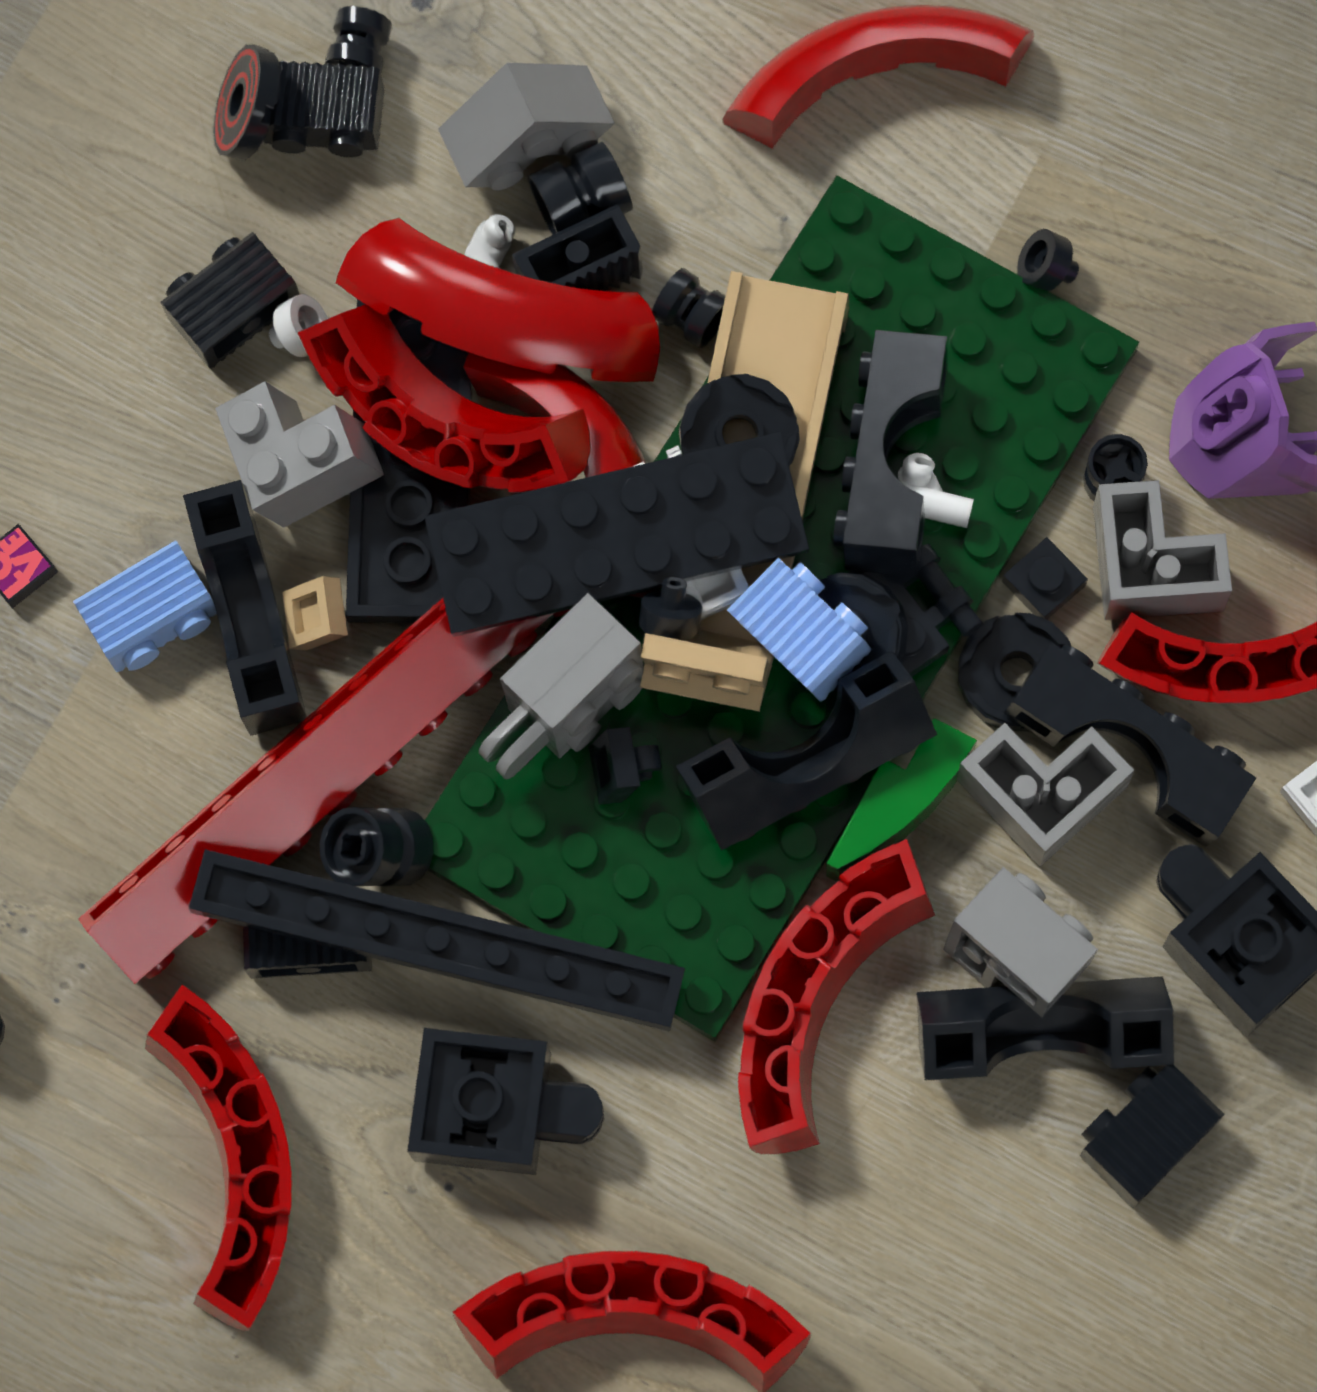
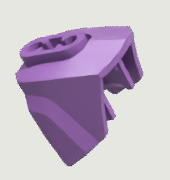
(1234, 423)

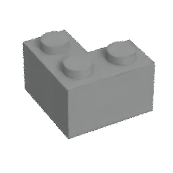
(523, 116)
(295, 463)
(1144, 569)
(1041, 802)
(1020, 941)

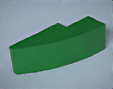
(901, 798)

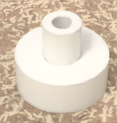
(293, 317)

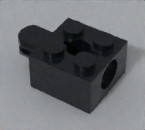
(1241, 936)
(491, 1103)

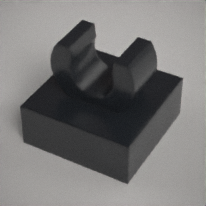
(620, 766)

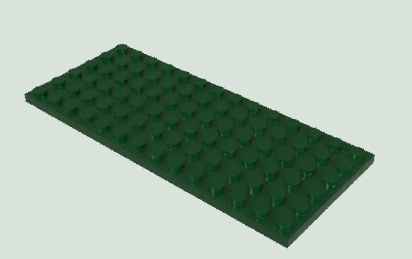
(647, 870)

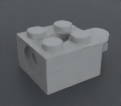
(565, 687)

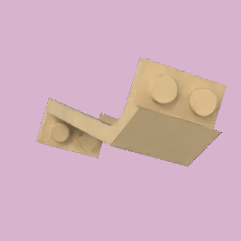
(792, 342)

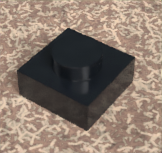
(1044, 579)

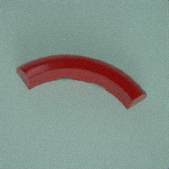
(871, 45)
(500, 311)
(559, 394)
(432, 424)
(1212, 670)
(802, 982)
(251, 1148)
(632, 1296)

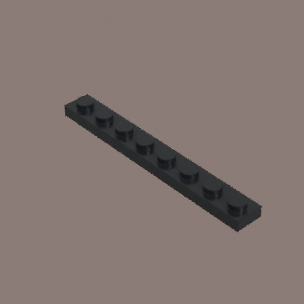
(437, 940)

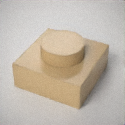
(314, 613)

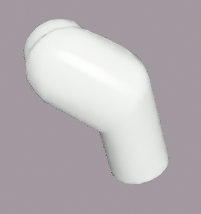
(491, 240)
(938, 505)

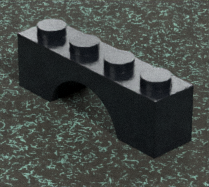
(885, 517)
(245, 607)
(872, 722)
(1194, 782)
(1111, 1020)

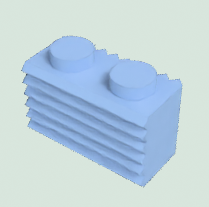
(147, 608)
(800, 628)

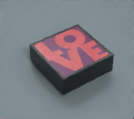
(21, 566)

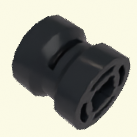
(359, 37)
(690, 307)
(1118, 458)

